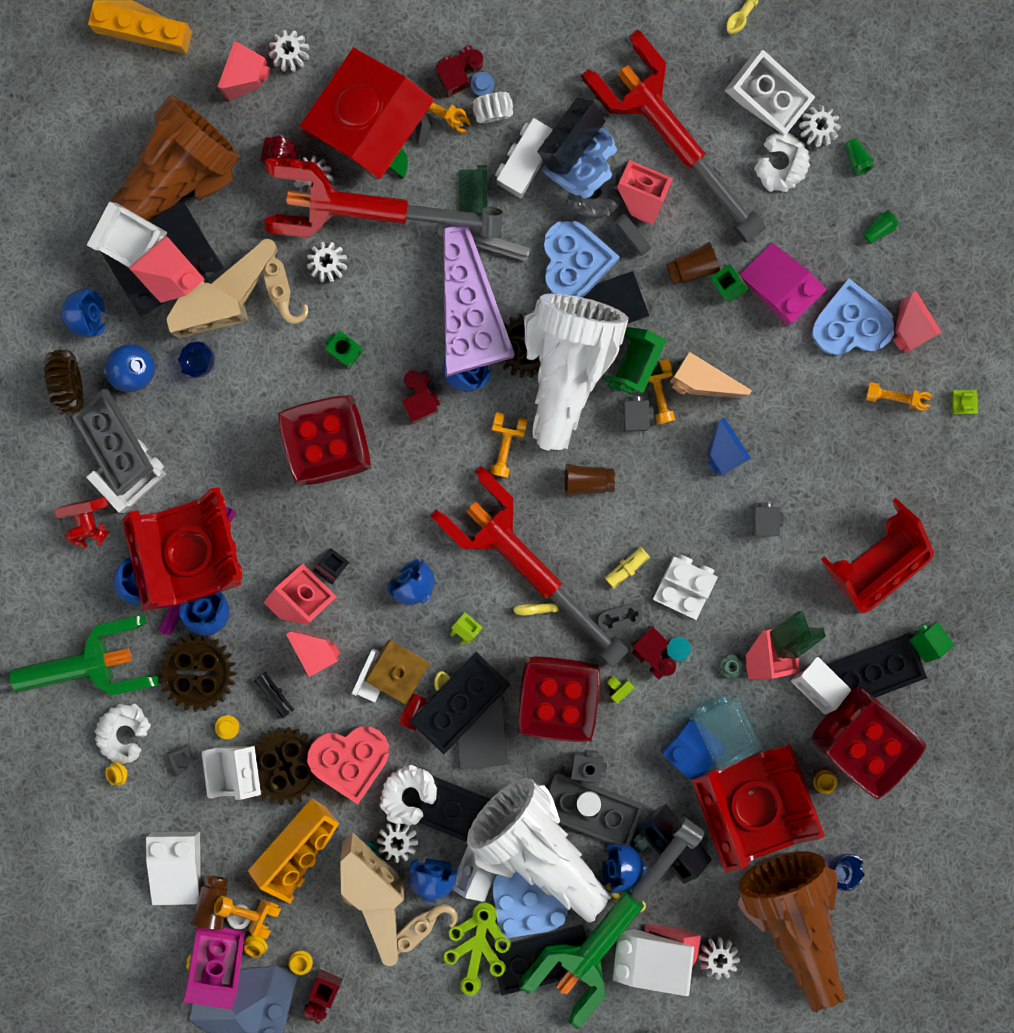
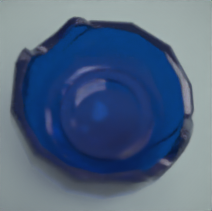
(196, 360)
(848, 871)

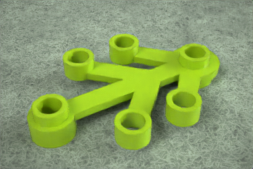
(478, 944)

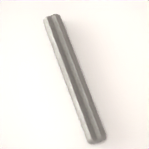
(495, 245)

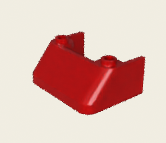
(886, 564)

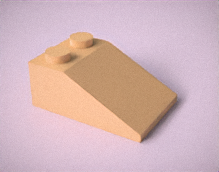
(701, 378)

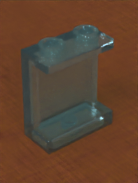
(726, 732)

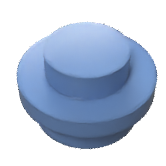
(482, 83)

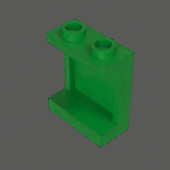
(637, 362)

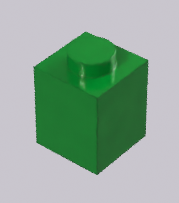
(729, 283)
(931, 641)

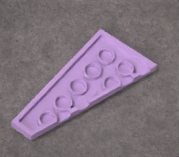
(472, 318)

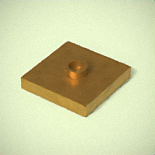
(397, 671)

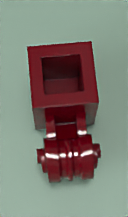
(452, 69)
(279, 148)
(422, 403)
(649, 648)
(322, 996)

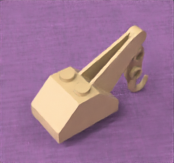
(222, 302)
(377, 891)

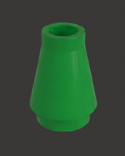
(859, 158)
(883, 225)

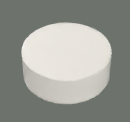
(588, 803)
(238, 922)

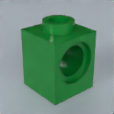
(350, 356)

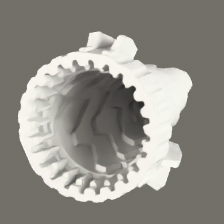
(575, 348)
(523, 835)

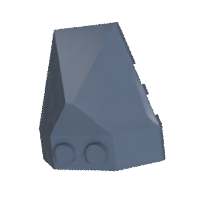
(259, 1006)

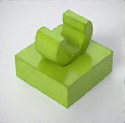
(964, 402)
(466, 628)
(620, 690)

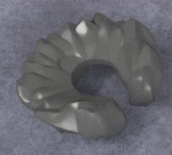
(601, 206)

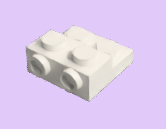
(685, 586)

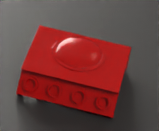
(367, 112)
(182, 552)
(759, 823)

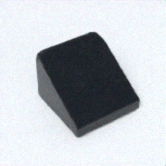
(331, 566)

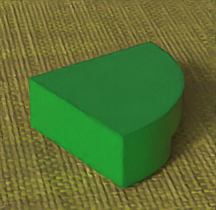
(400, 164)

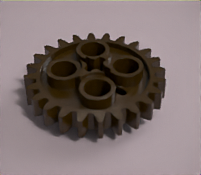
(197, 694)
(267, 774)

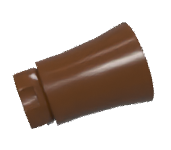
(694, 265)
(588, 480)
(210, 891)

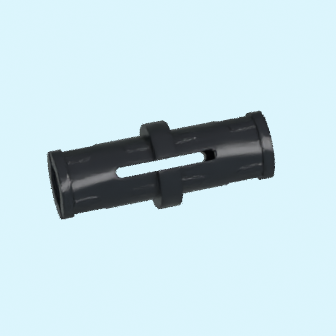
(274, 695)

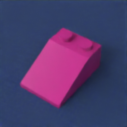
(782, 283)
(214, 967)

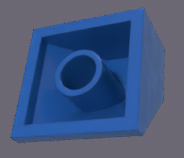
(725, 449)
(688, 751)

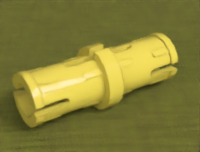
(627, 567)

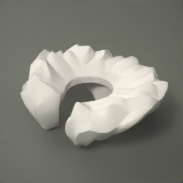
(795, 171)
(107, 729)
(396, 784)

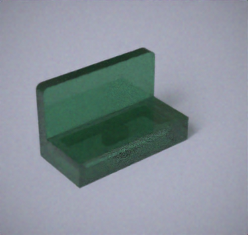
(473, 189)
(795, 637)

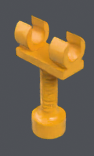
(451, 116)
(875, 392)
(664, 415)
(500, 468)
(224, 907)

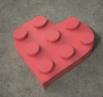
(349, 761)

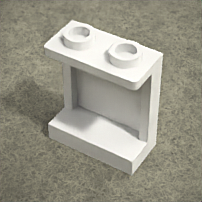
(124, 234)
(126, 501)
(231, 772)

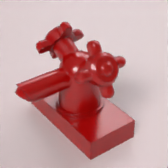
(84, 521)

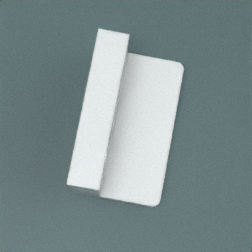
(821, 686)
(363, 688)
(472, 880)

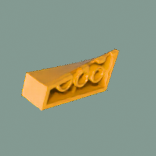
(139, 24)
(294, 851)

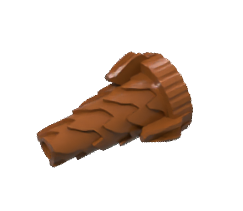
(180, 157)
(792, 902)

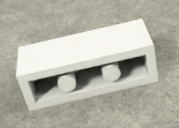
(524, 159)

